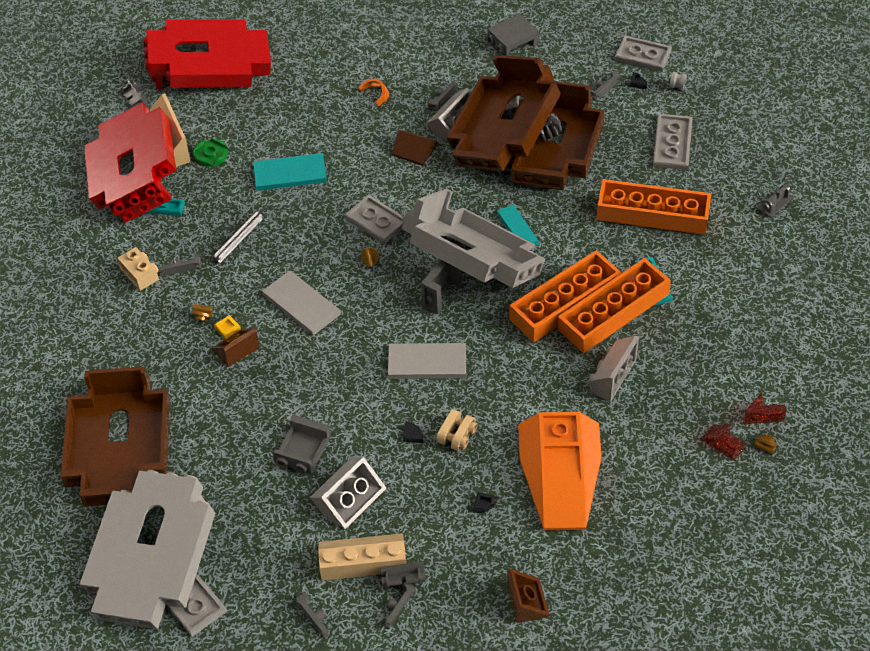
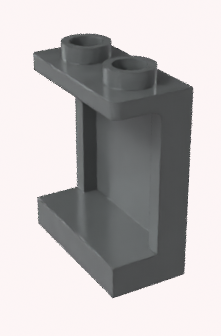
(512, 34)
(437, 282)
(302, 445)

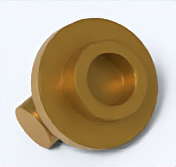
(369, 256)
(202, 312)
(766, 443)

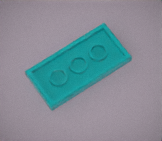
(289, 171)

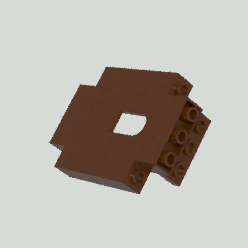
(486, 140)
(553, 162)
(114, 466)

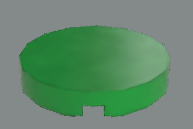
(210, 152)

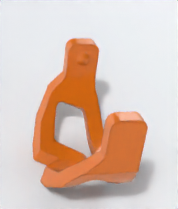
(385, 93)

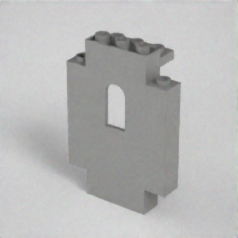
(494, 249)
(141, 579)

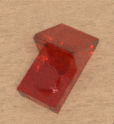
(762, 413)
(720, 438)

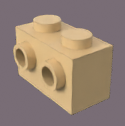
(138, 268)

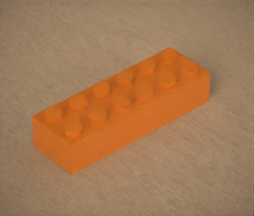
(653, 206)
(613, 305)
(539, 310)

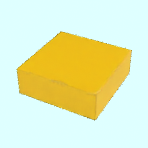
(227, 327)

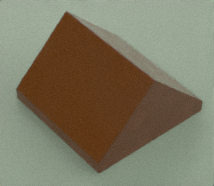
(413, 147)
(237, 346)
(526, 596)

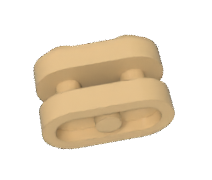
(460, 438)

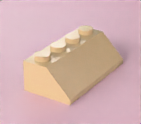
(178, 138)
(360, 556)

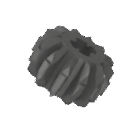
(551, 128)

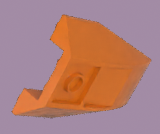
(561, 466)

